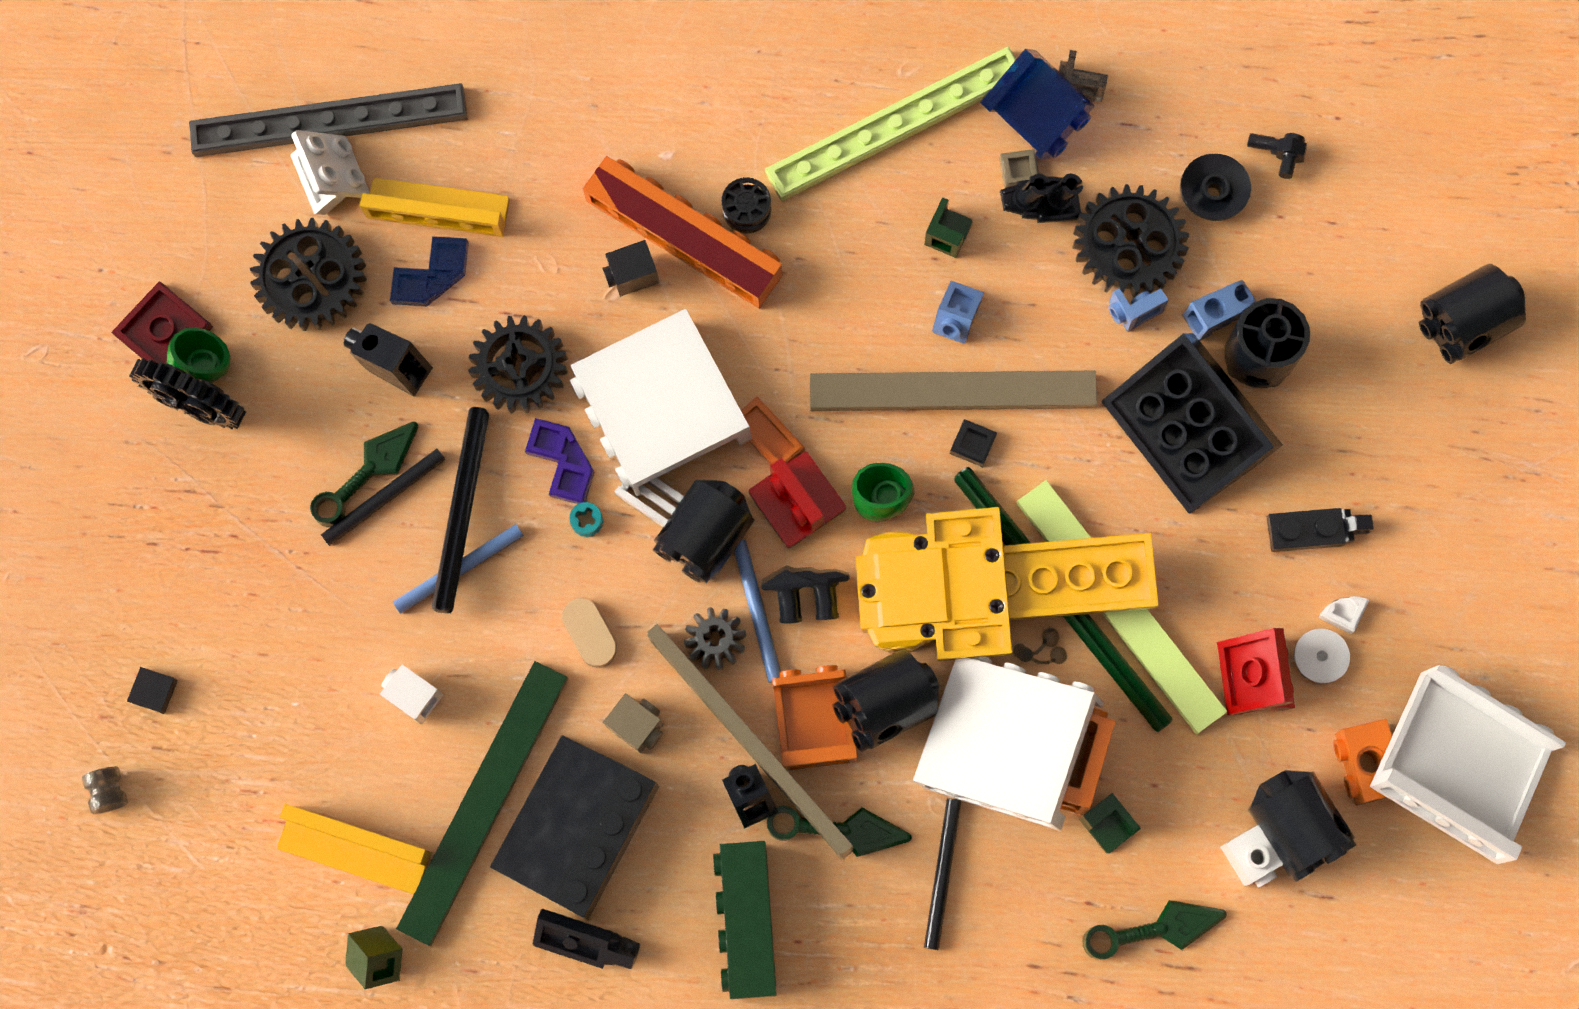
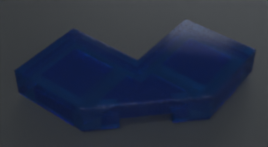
(424, 286)

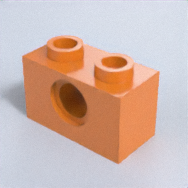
(1350, 745)

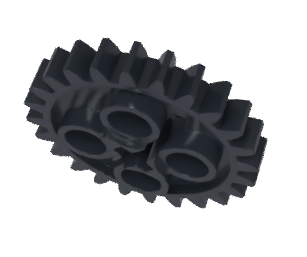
(1157, 225)
(283, 294)
(182, 391)

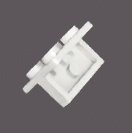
(327, 169)

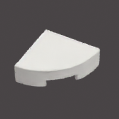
(1345, 613)

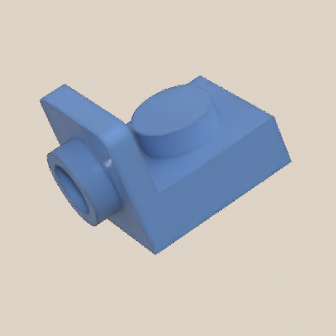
(1142, 307)
(957, 312)

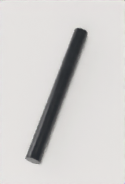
(383, 497)
(942, 874)

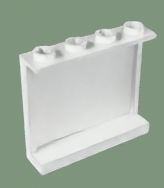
(658, 400)
(1006, 739)
(1465, 762)

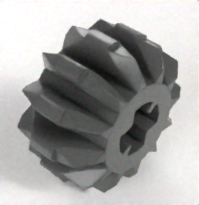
(726, 644)

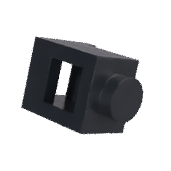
(746, 788)

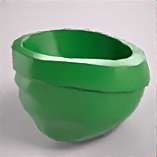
(199, 354)
(881, 491)

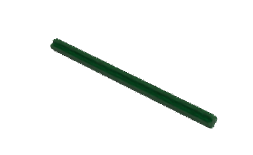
(1082, 624)

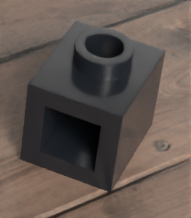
(630, 268)

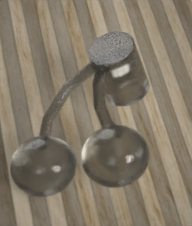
(1050, 638)

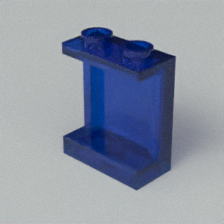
(1039, 104)

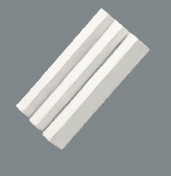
(646, 510)

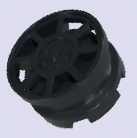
(746, 206)

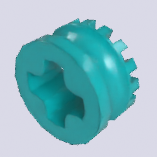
(588, 530)

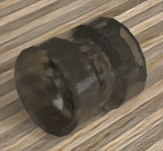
(104, 790)

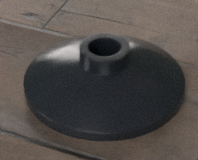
(1220, 173)

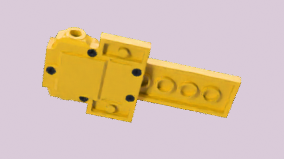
(967, 586)

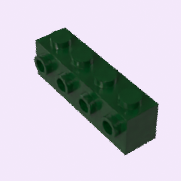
(747, 920)

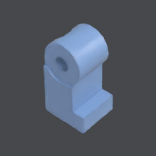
(1218, 309)

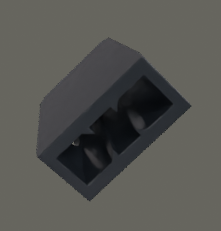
(388, 357)

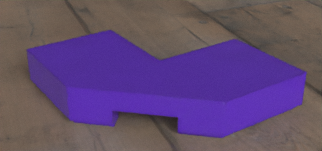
(573, 470)

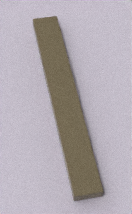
(953, 390)
(750, 742)

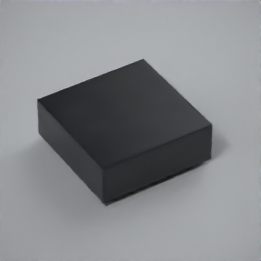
(973, 443)
(152, 690)

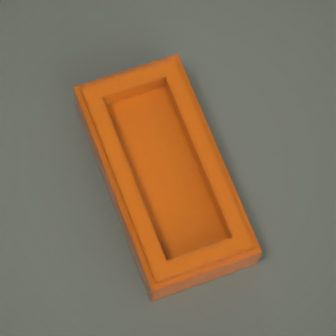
(769, 434)

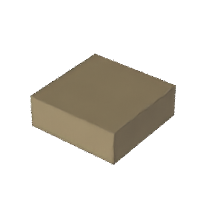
(1018, 166)

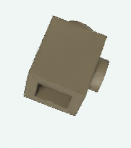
(635, 723)

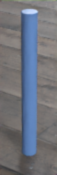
(468, 562)
(757, 611)

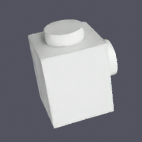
(410, 693)
(1252, 857)

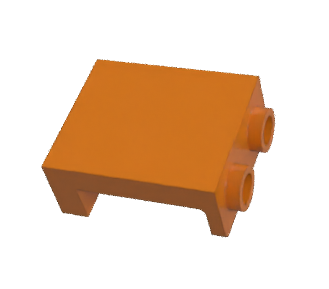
(806, 719)
(1080, 798)

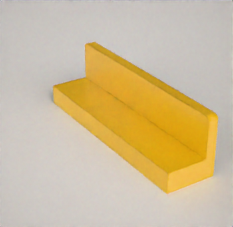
(436, 207)
(352, 849)

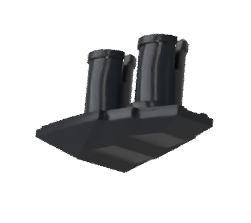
(1044, 198)
(788, 582)

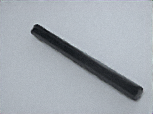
(460, 510)

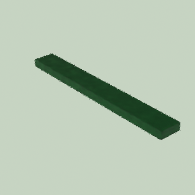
(482, 804)

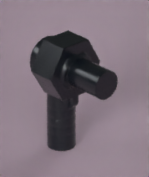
(1288, 149)

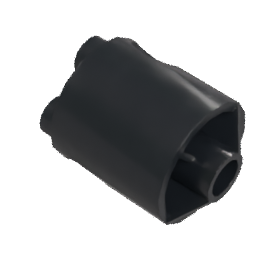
(1473, 312)
(1266, 343)
(705, 529)
(886, 699)
(1300, 822)

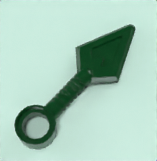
(381, 456)
(862, 829)
(1177, 924)

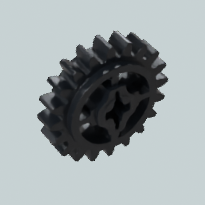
(505, 363)

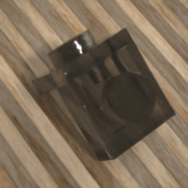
(1090, 84)

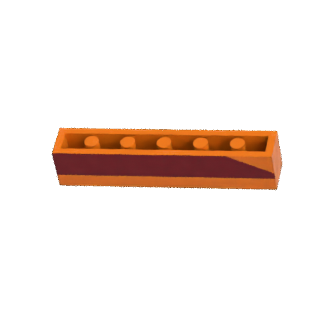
(683, 231)

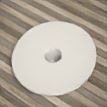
(1322, 656)

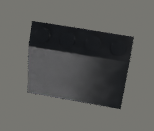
(1191, 422)
(575, 826)

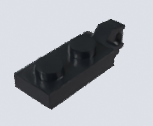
(1315, 529)
(583, 941)

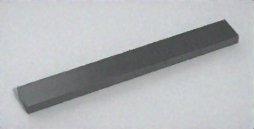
(336, 117)

